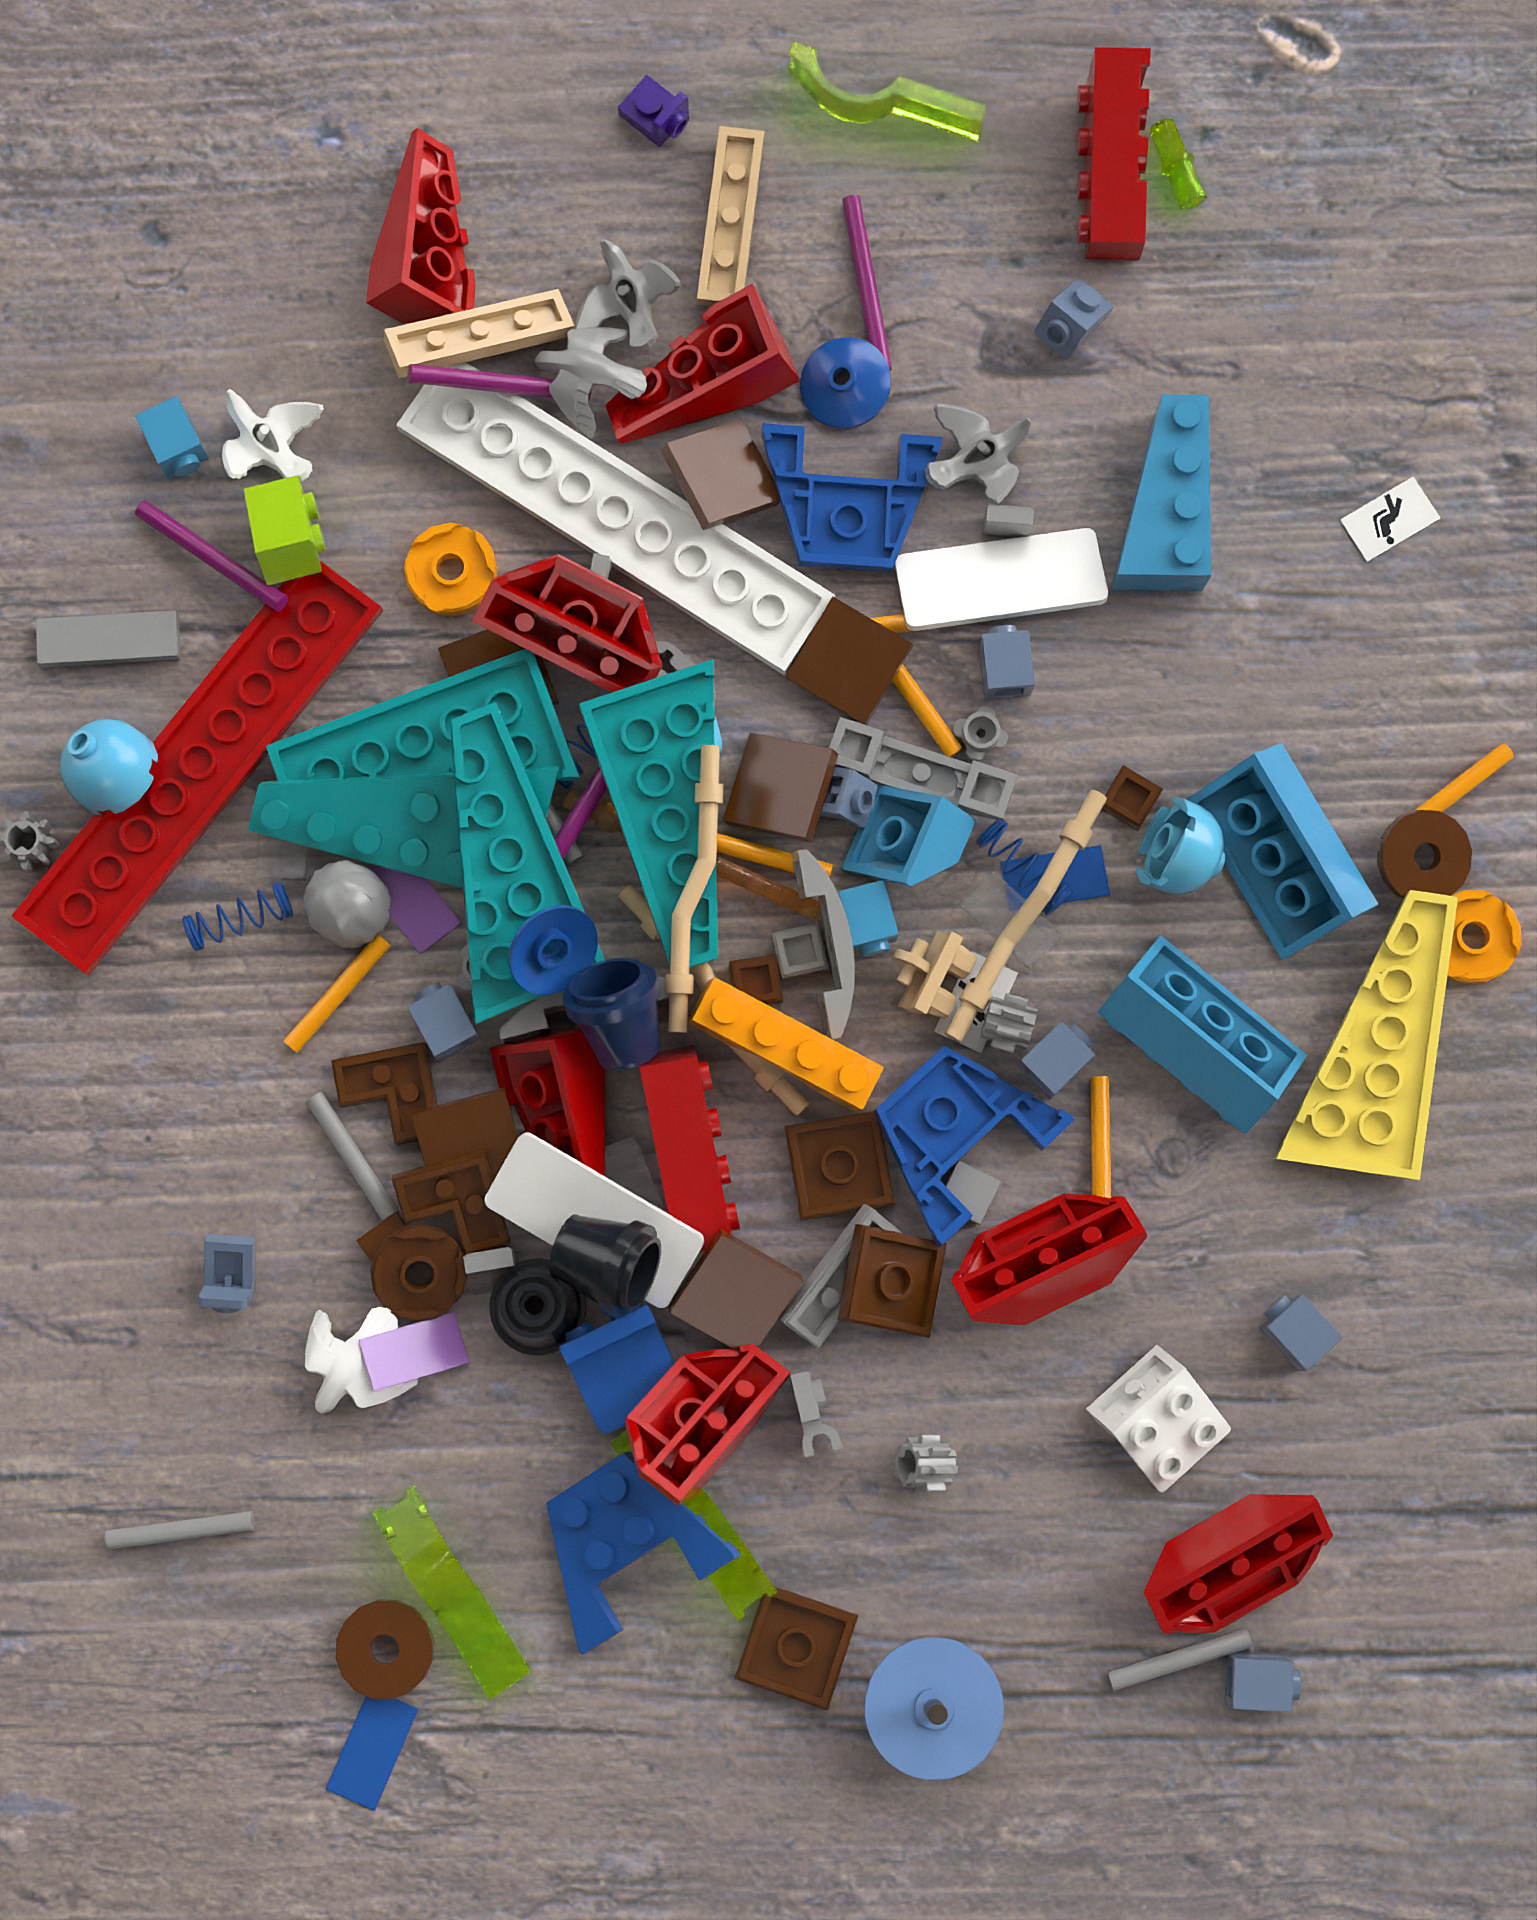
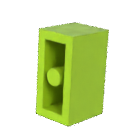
(284, 530)

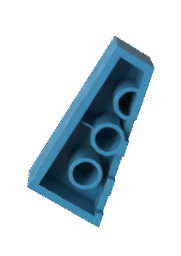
(1170, 512)

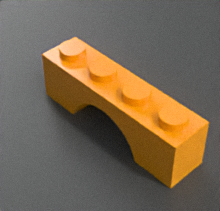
(785, 1043)

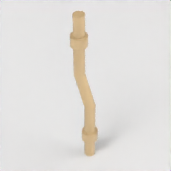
(708, 796)
(1074, 838)
(767, 1075)

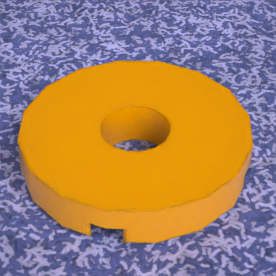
(444, 543)
(1501, 938)

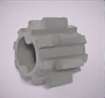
(41, 848)
(1009, 1023)
(925, 1464)

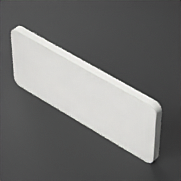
(1001, 579)
(545, 1187)

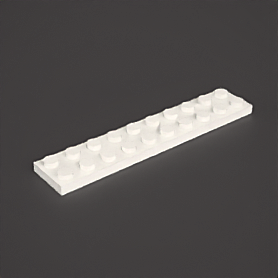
(620, 515)

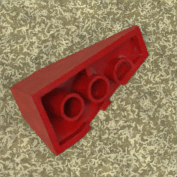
(419, 251)
(717, 368)
(557, 1092)

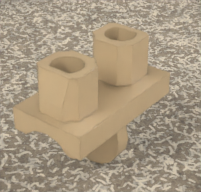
(925, 970)

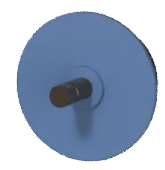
(934, 1708)

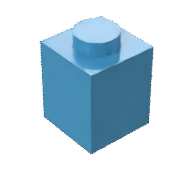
(172, 438)
(869, 918)

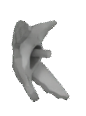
(627, 296)
(582, 367)
(979, 452)

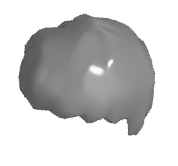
(347, 904)

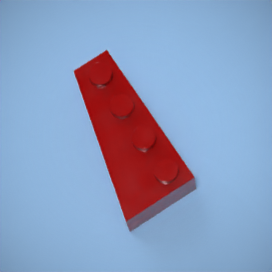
(1113, 154)
(685, 1144)

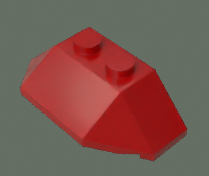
(573, 621)
(1047, 1258)
(700, 1416)
(1235, 1561)

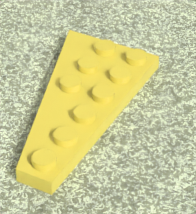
(1378, 1075)

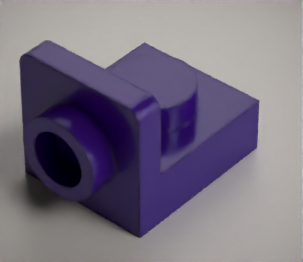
(655, 111)

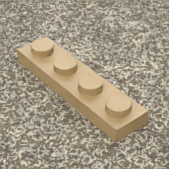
(730, 214)
(479, 332)

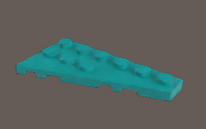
(414, 729)
(650, 762)
(384, 821)
(505, 855)

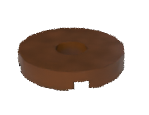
(1450, 850)
(410, 1245)
(355, 1653)

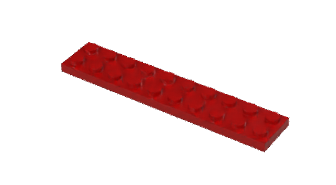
(200, 767)

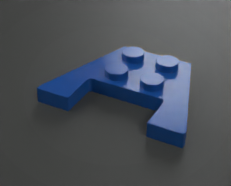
(844, 518)
(942, 1116)
(611, 1524)

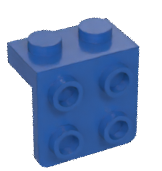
(616, 1365)

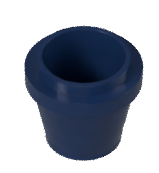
(616, 1011)

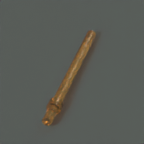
(607, 820)

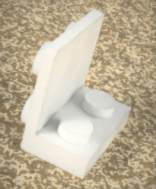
(1160, 1417)

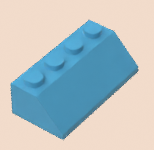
(1284, 851)
(1203, 1035)

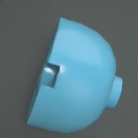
(107, 765)
(1181, 848)

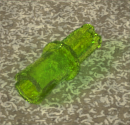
(1177, 164)

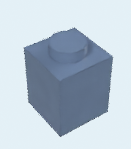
(1006, 663)
(443, 1020)
(1057, 1058)
(1299, 1331)
(1261, 1683)

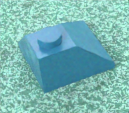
(908, 837)

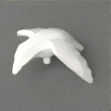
(268, 438)
(344, 1363)

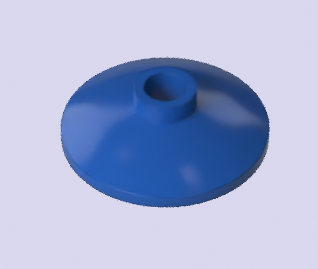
(858, 399)
(569, 950)

